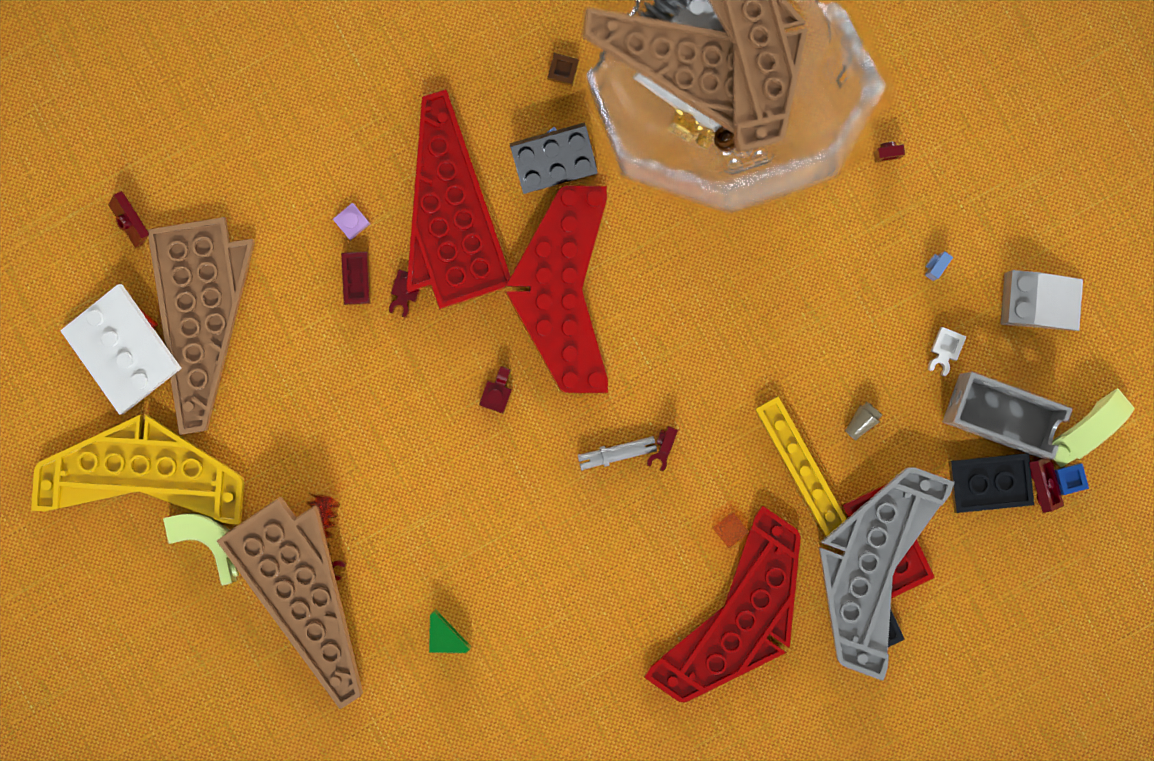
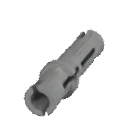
(616, 453)

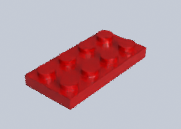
(913, 567)

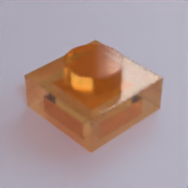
(730, 529)

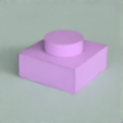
(351, 221)

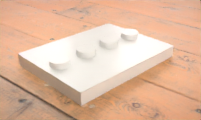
(120, 349)

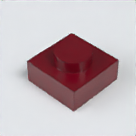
(889, 151)

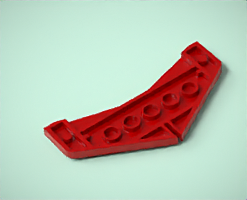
(555, 304)
(737, 634)

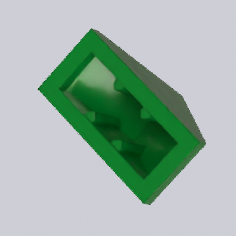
(444, 637)

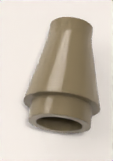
(863, 420)

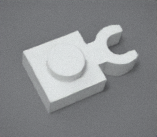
(946, 346)

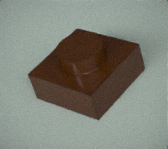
(563, 69)

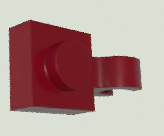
(496, 394)
(666, 441)

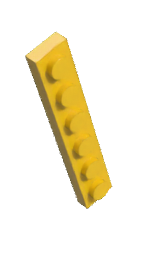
(801, 465)

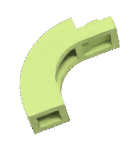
(1093, 429)
(207, 531)

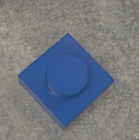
(1071, 479)

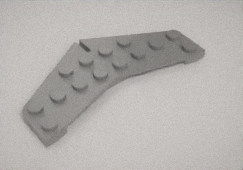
(861, 578)

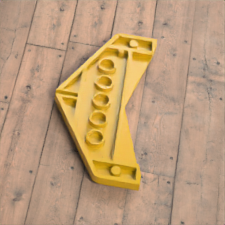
(124, 463)

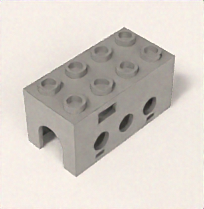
(1005, 415)

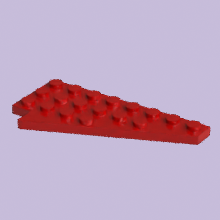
(451, 227)

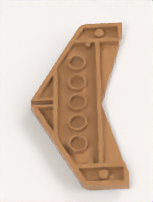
(763, 67)

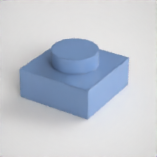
(937, 265)

